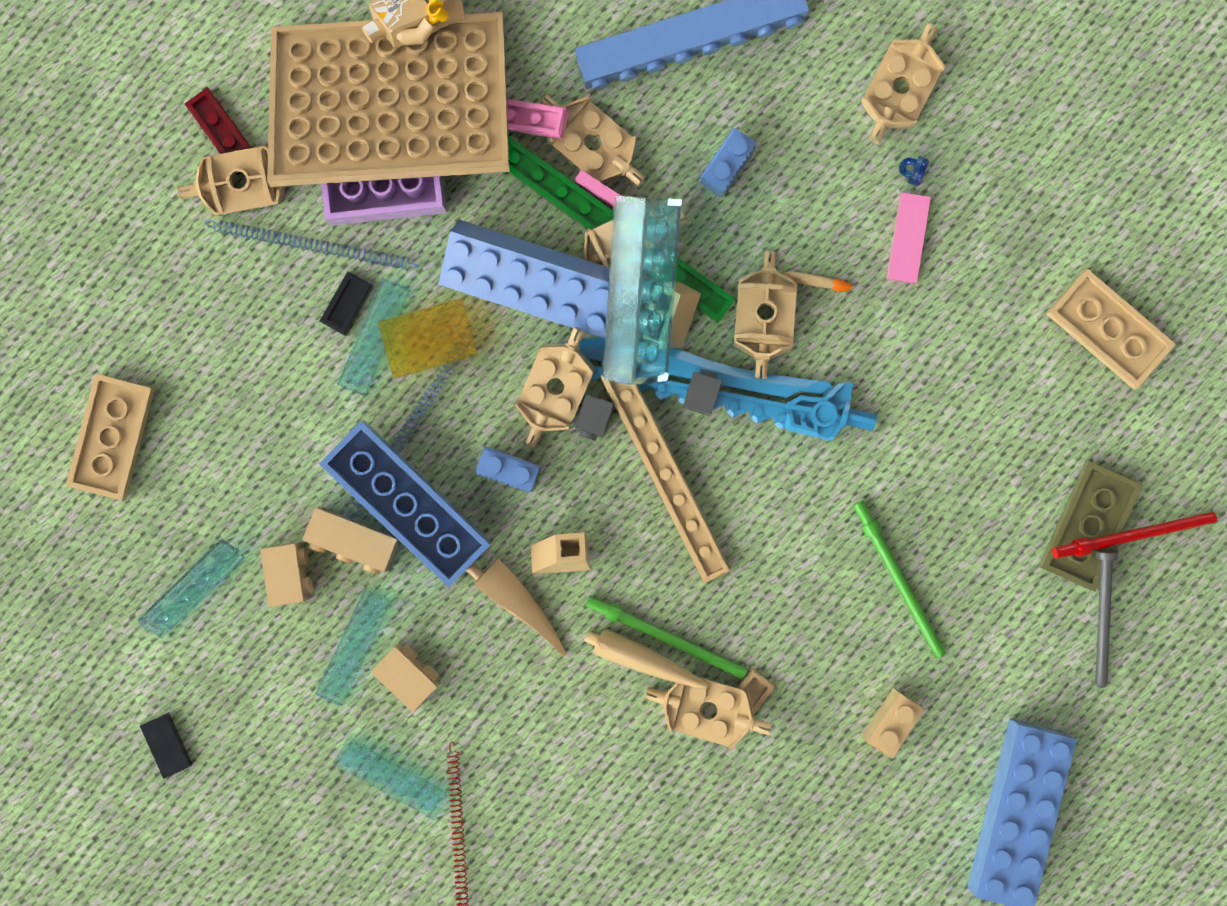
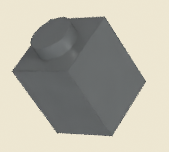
(702, 392)
(594, 417)

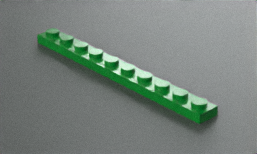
(592, 213)

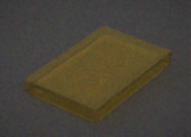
(427, 338)

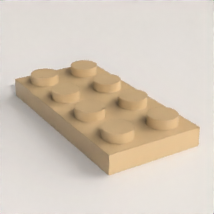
(1110, 329)
(110, 437)

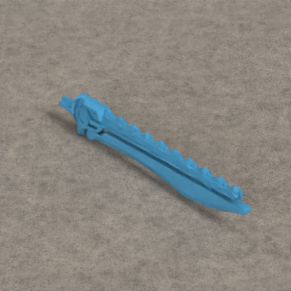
(801, 415)

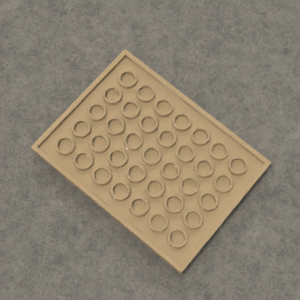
(383, 110)

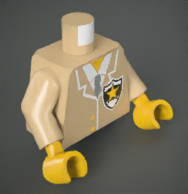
(404, 20)

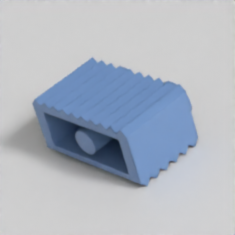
(728, 162)
(508, 469)

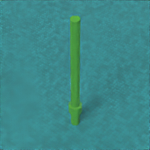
(872, 529)
(615, 613)

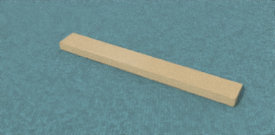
(668, 479)

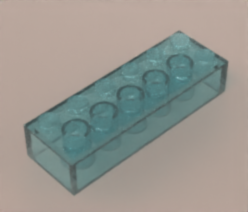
(641, 289)

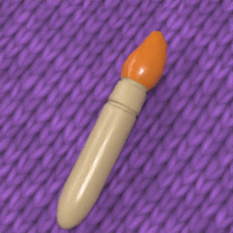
(819, 281)

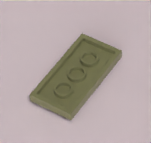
(1094, 509)

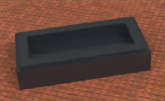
(346, 303)
(166, 745)

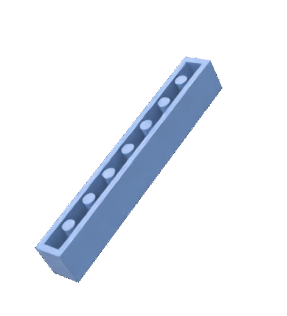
(683, 37)

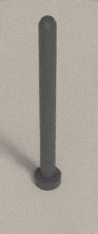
(1106, 559)

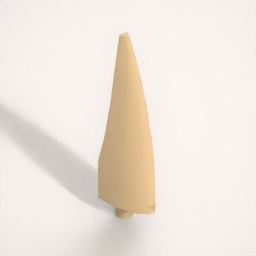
(509, 593)
(640, 658)

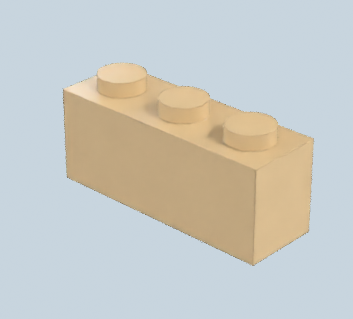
(351, 540)

